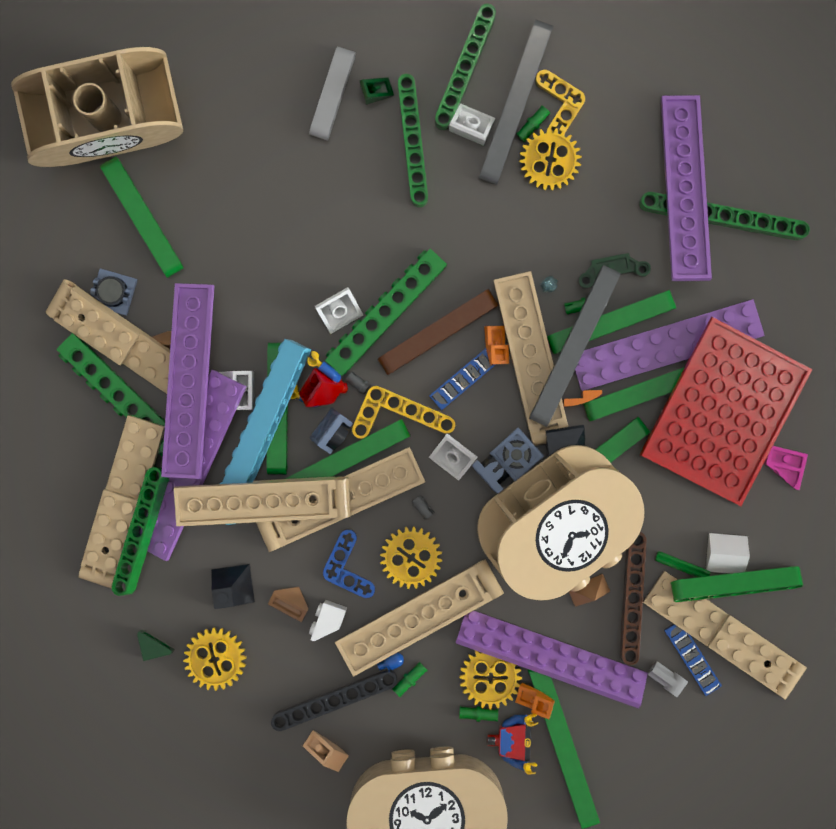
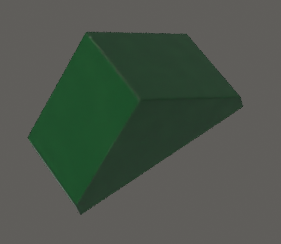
(376, 89)
(152, 647)

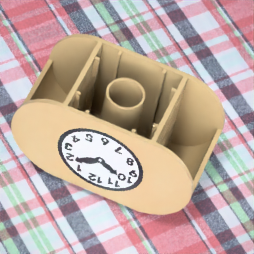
(97, 107)
(561, 523)
(428, 793)

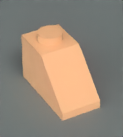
(325, 751)

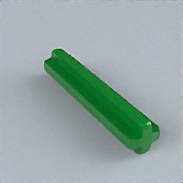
(681, 565)

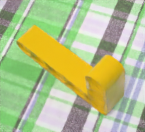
(400, 409)

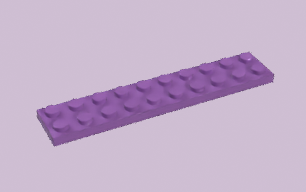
(686, 188)
(659, 346)
(188, 381)
(222, 401)
(552, 658)

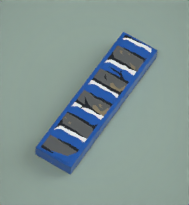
(462, 380)
(693, 659)

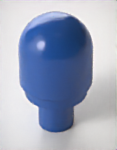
(391, 662)

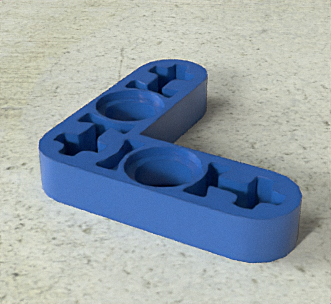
(341, 572)

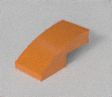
(495, 344)
(586, 396)
(536, 700)

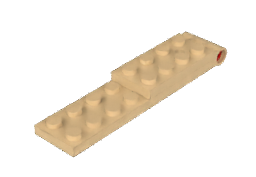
(110, 333)
(527, 347)
(366, 488)
(118, 501)
(262, 501)
(419, 617)
(727, 638)

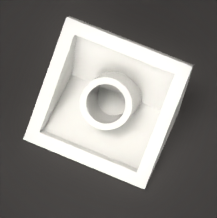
(471, 124)
(339, 310)
(453, 457)
(727, 553)

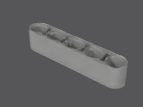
(332, 93)

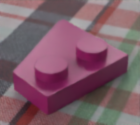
(787, 465)

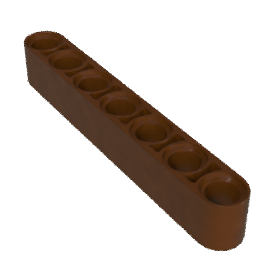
(438, 332)
(636, 607)

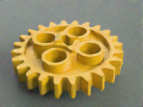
(568, 161)
(400, 572)
(198, 663)
(489, 695)

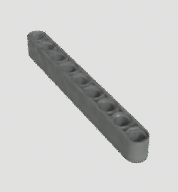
(516, 102)
(574, 346)

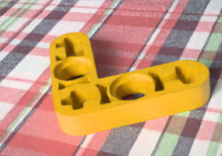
(567, 103)

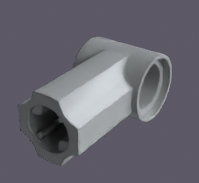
(671, 681)

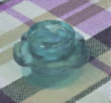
(549, 284)

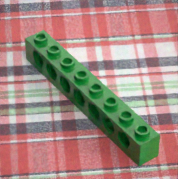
(426, 258)
(67, 352)

